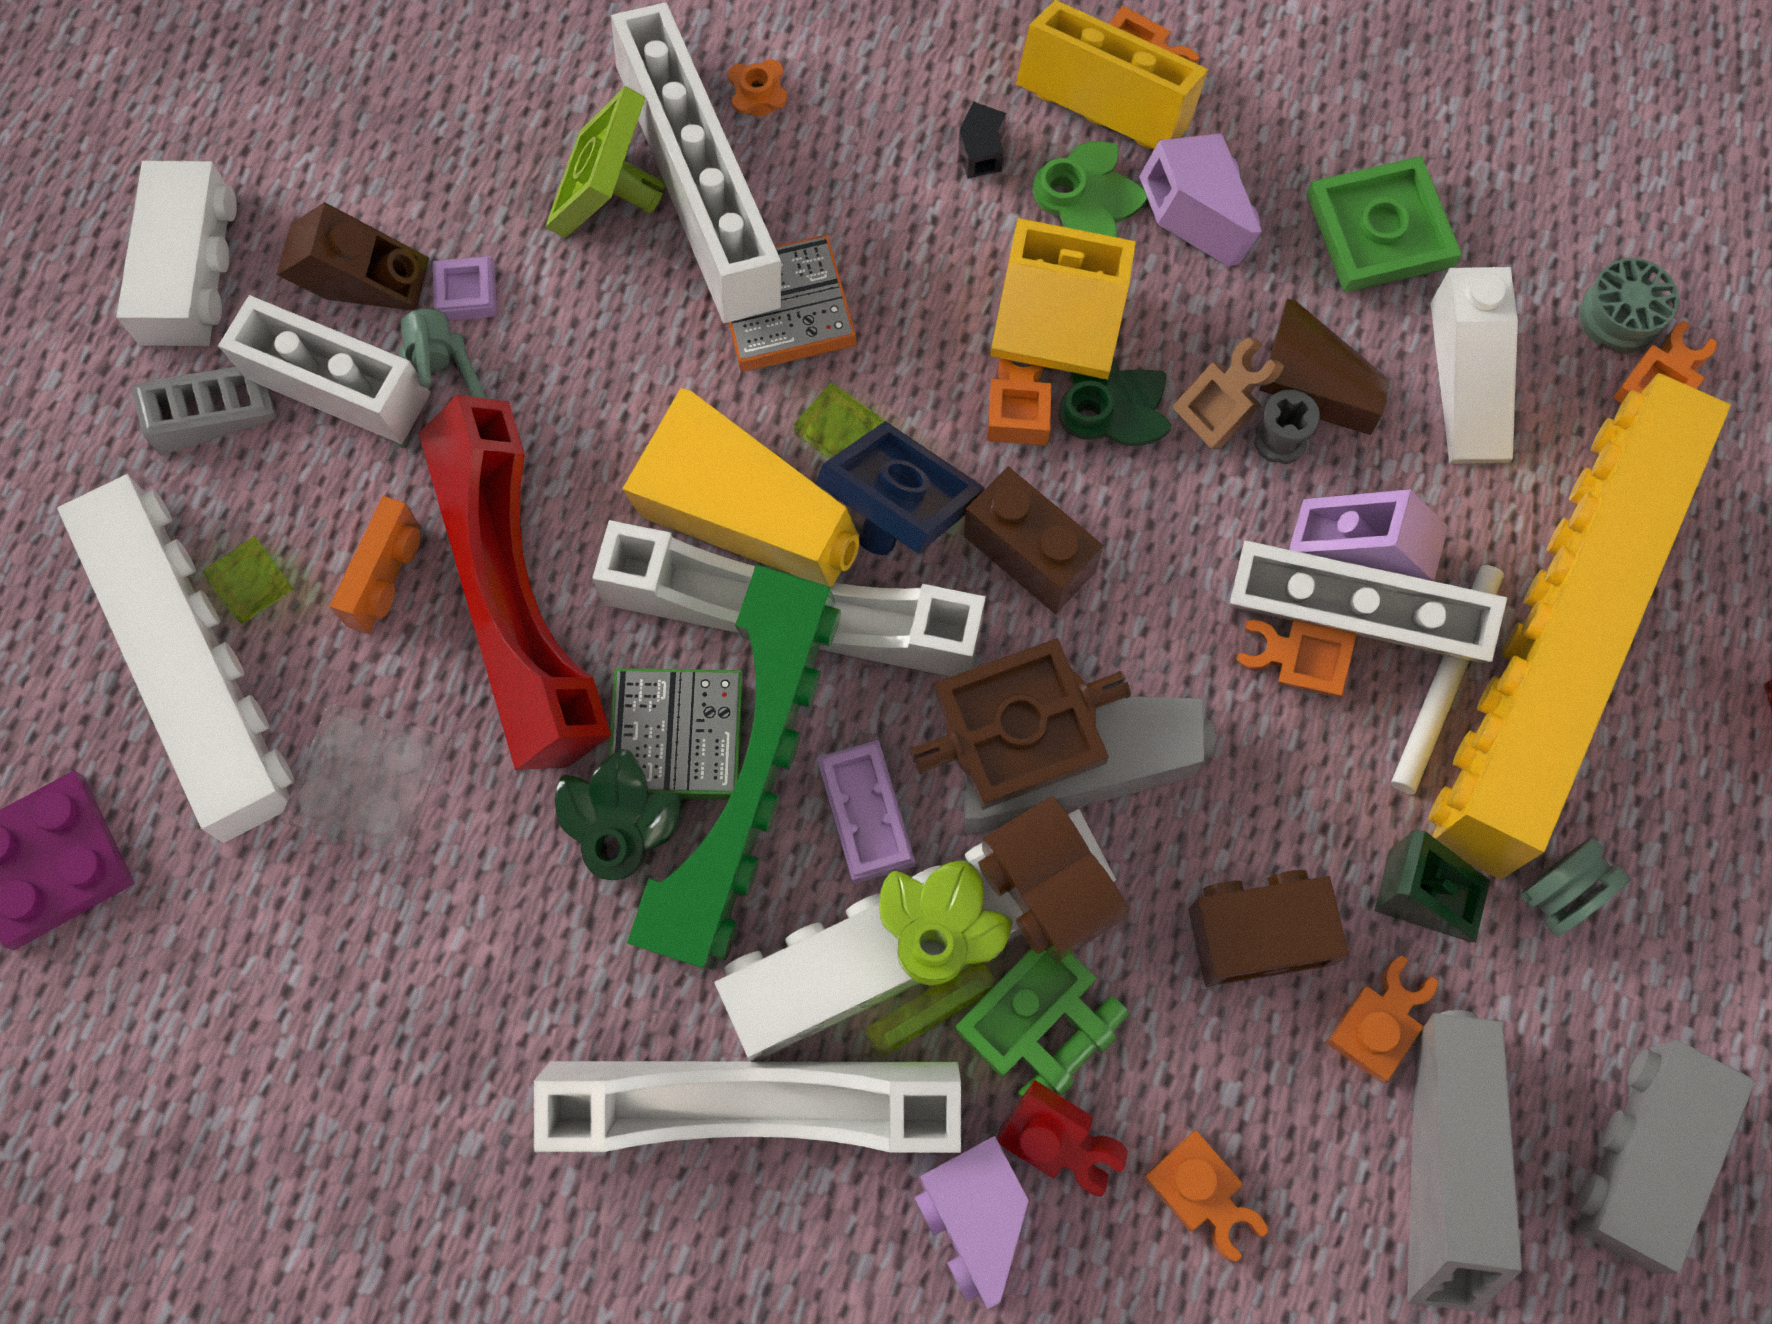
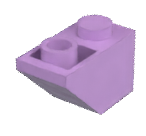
(1201, 197)
(982, 1213)

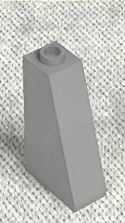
(1147, 747)
(1462, 1166)

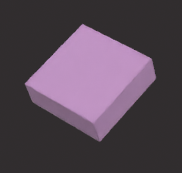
(465, 288)

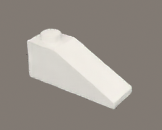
(1477, 362)

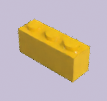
(1109, 75)

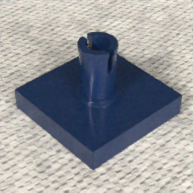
(898, 489)

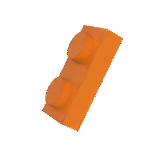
(368, 582)

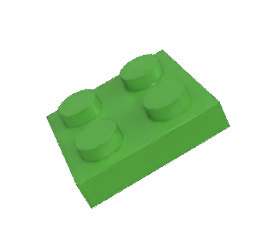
(1383, 224)

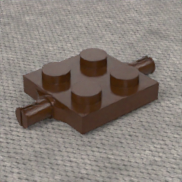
(1020, 723)

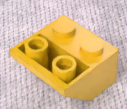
(1063, 298)

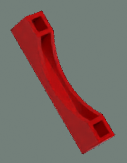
(540, 693)

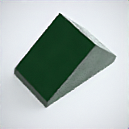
(1432, 887)

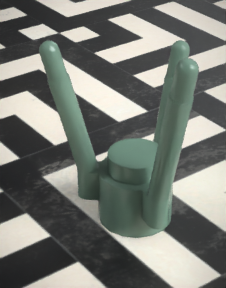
(430, 345)

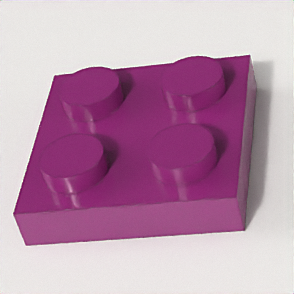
(55, 860)

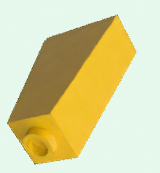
(738, 495)

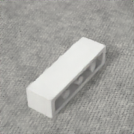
(1368, 602)

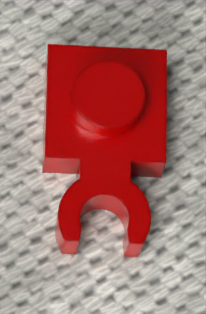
(1056, 1134)

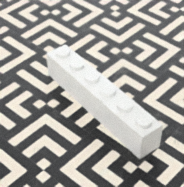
(697, 164)
(177, 659)
(837, 969)

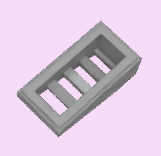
(209, 424)

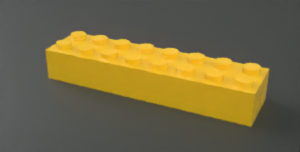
(1578, 629)

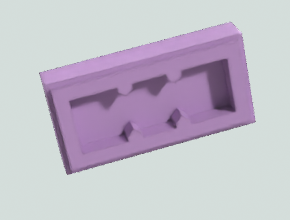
(865, 812)

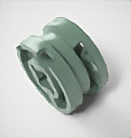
(1627, 287)
(1570, 880)

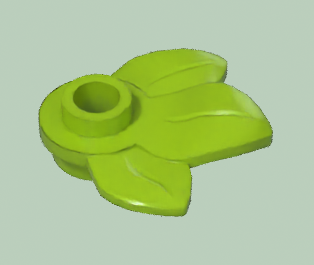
(942, 912)

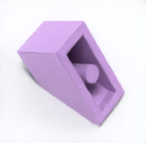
(1373, 530)

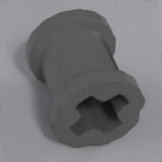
(1286, 425)

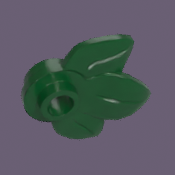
(1122, 405)
(618, 806)

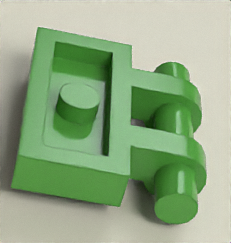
(1026, 1005)

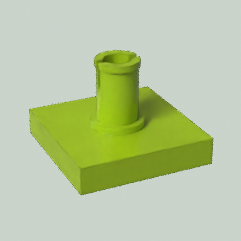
(600, 169)

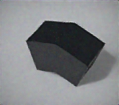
(981, 140)

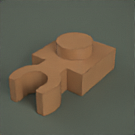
(1222, 398)

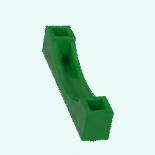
(693, 906)

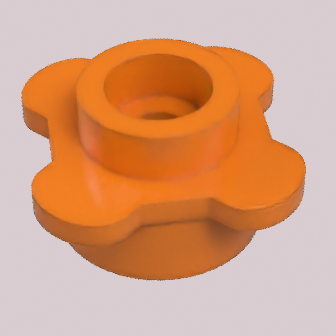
(757, 100)

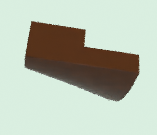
(1328, 370)

